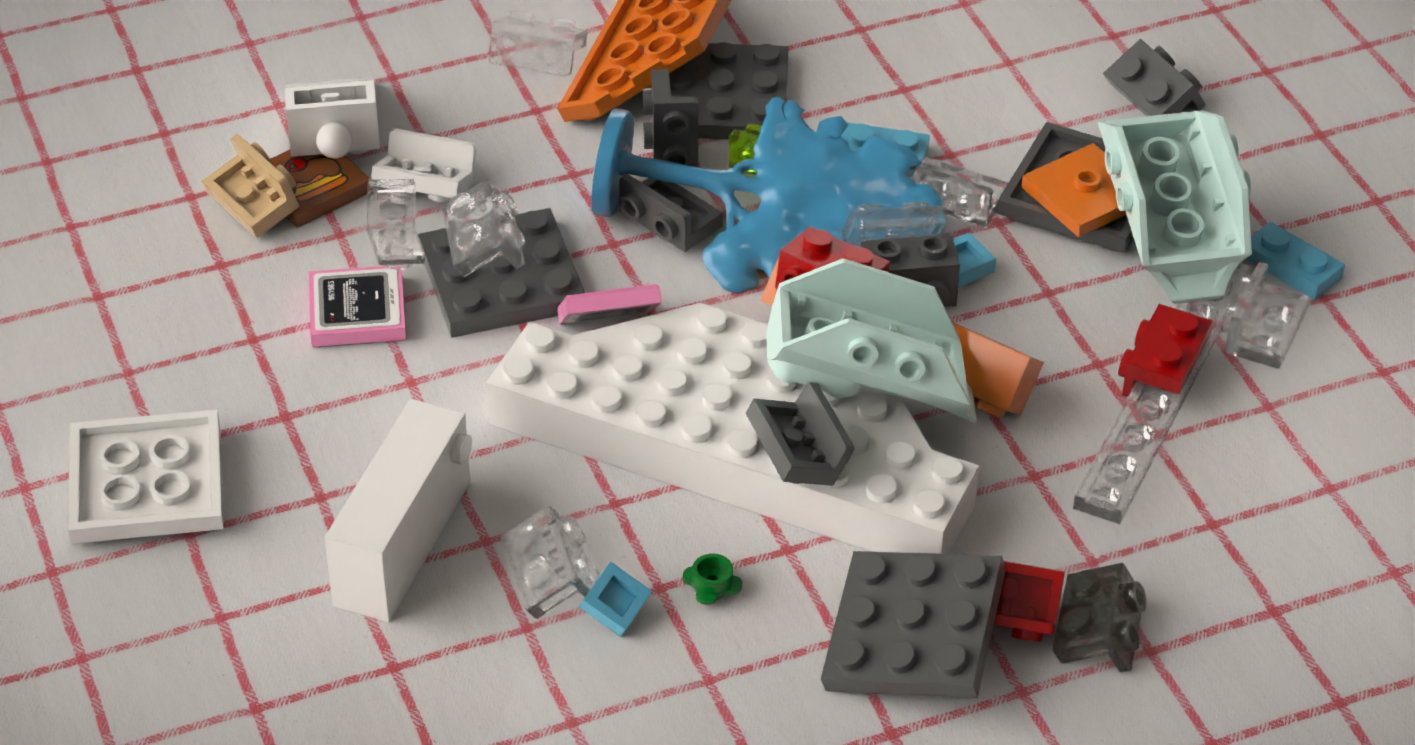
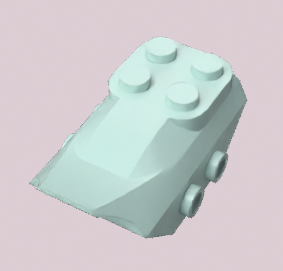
(1182, 198)
(868, 332)

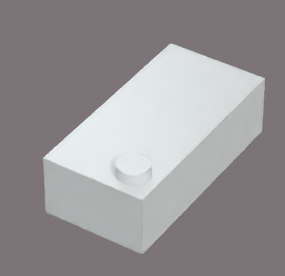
(398, 510)

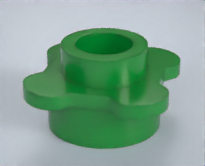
(712, 578)

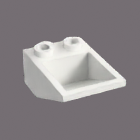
(332, 117)

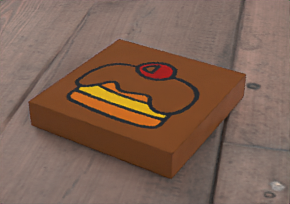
(321, 184)

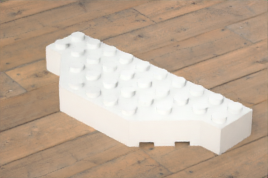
(672, 406)

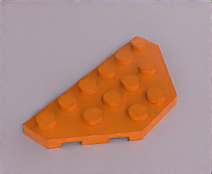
(634, 42)

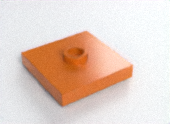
(1076, 190)

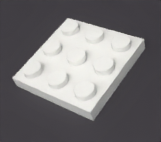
(145, 476)

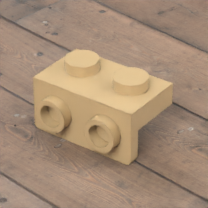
(252, 188)

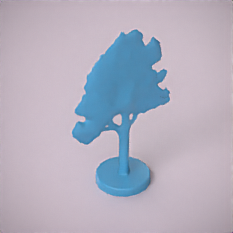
(800, 179)

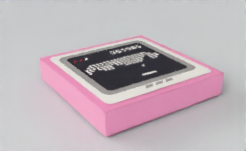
(609, 304)
(356, 306)

